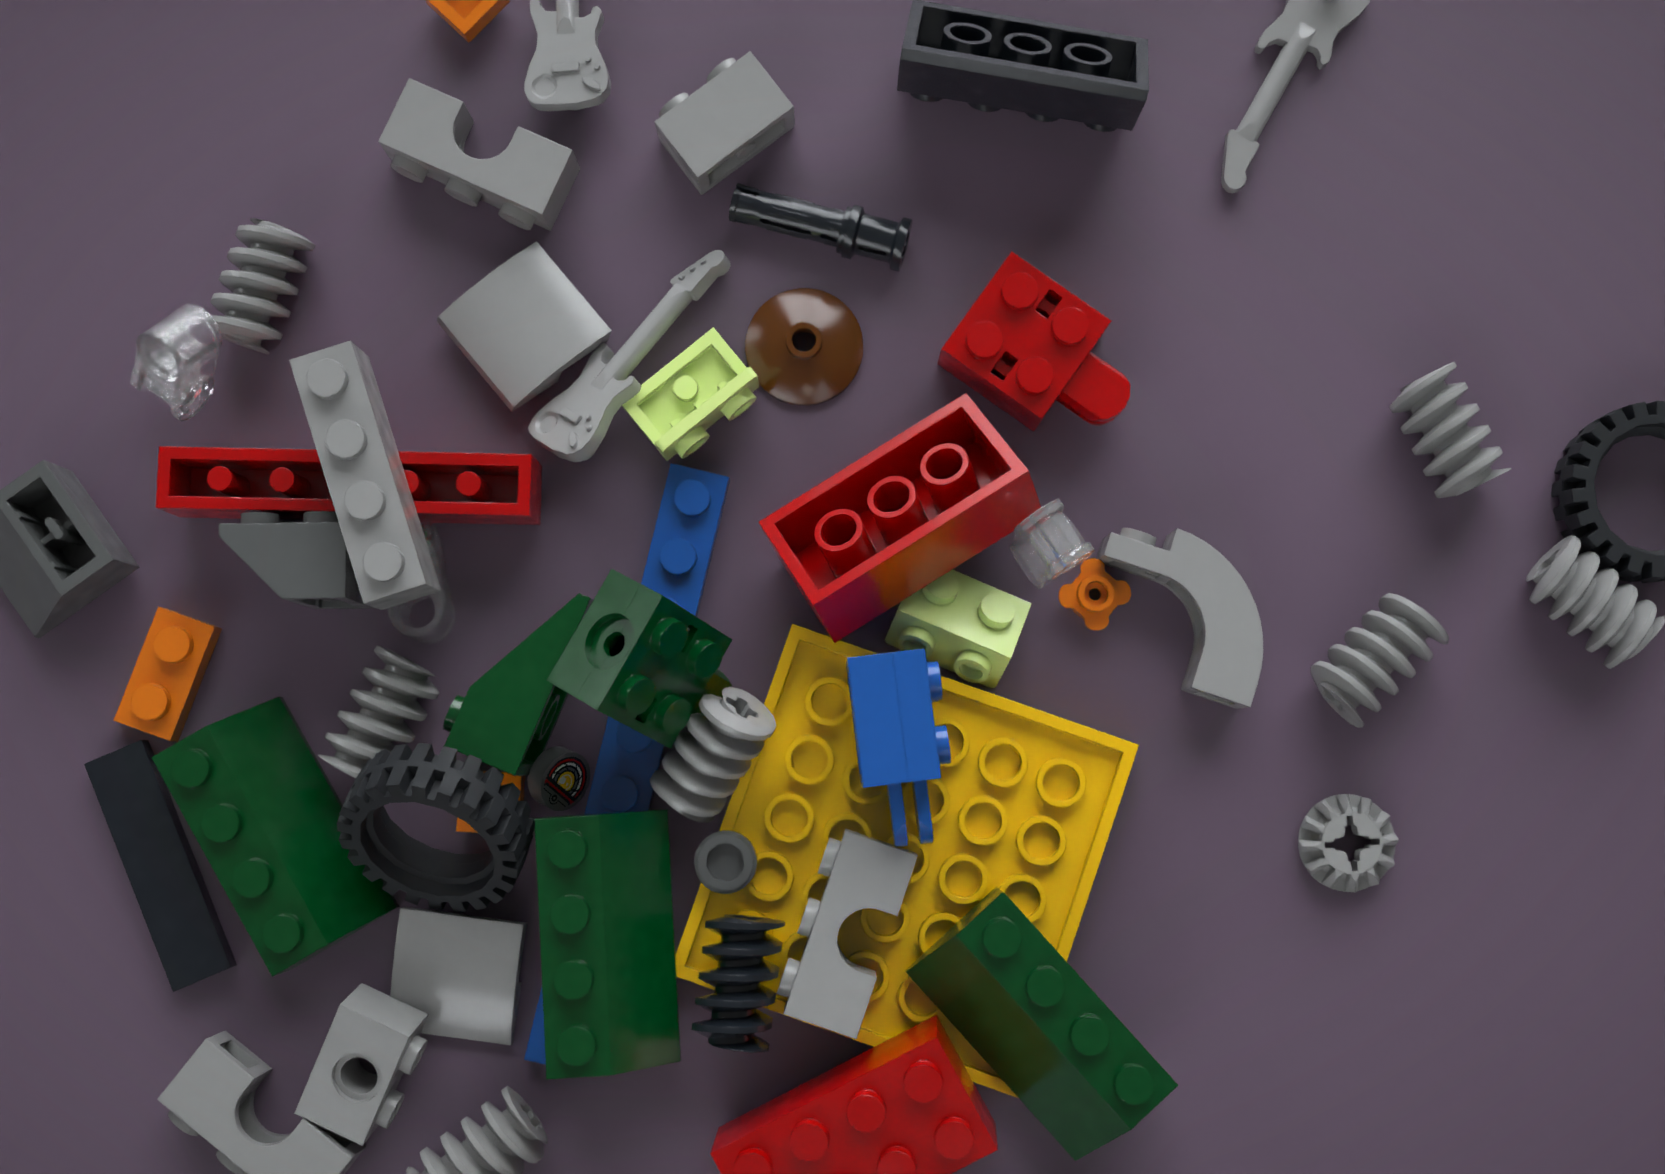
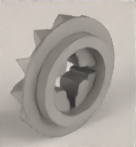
(1331, 866)

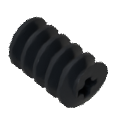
(738, 982)

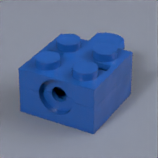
(897, 730)

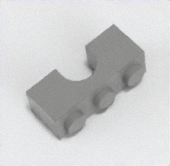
(523, 181)
(825, 984)
(216, 1100)

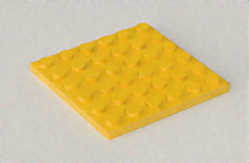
(1012, 812)

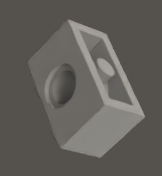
(339, 1089)

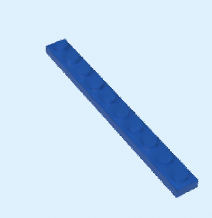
(678, 571)

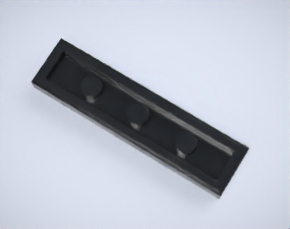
(160, 865)

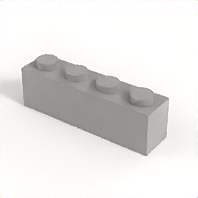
(365, 476)

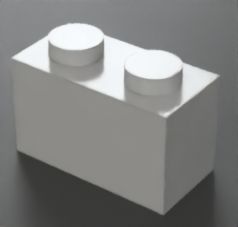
(724, 121)

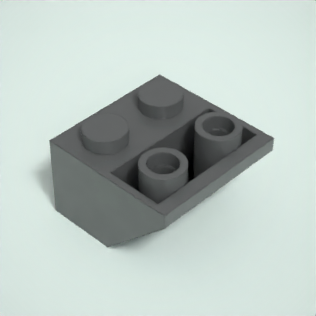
(55, 547)
(297, 559)

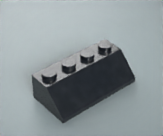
(1024, 66)

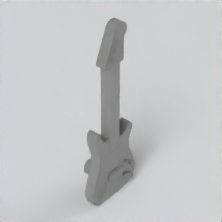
(1299, 29)
(567, 62)
(580, 416)

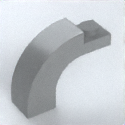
(1219, 603)

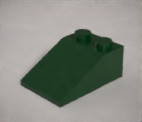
(513, 706)

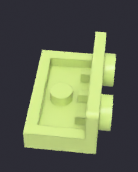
(693, 395)
(961, 626)

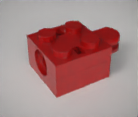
(1039, 345)

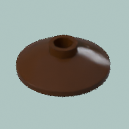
(799, 375)

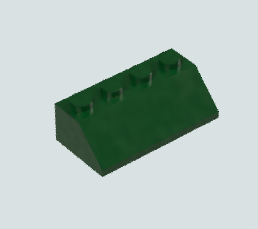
(272, 833)
(607, 943)
(1040, 1026)

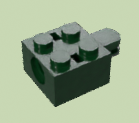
(642, 659)

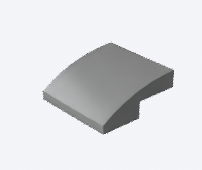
(523, 326)
(460, 972)

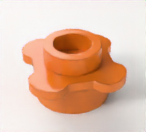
(1077, 597)

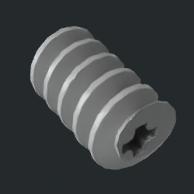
(258, 283)
(1447, 432)
(1594, 601)
(1375, 654)
(381, 712)
(713, 753)
(495, 1146)

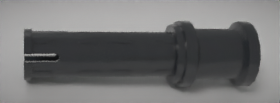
(847, 230)

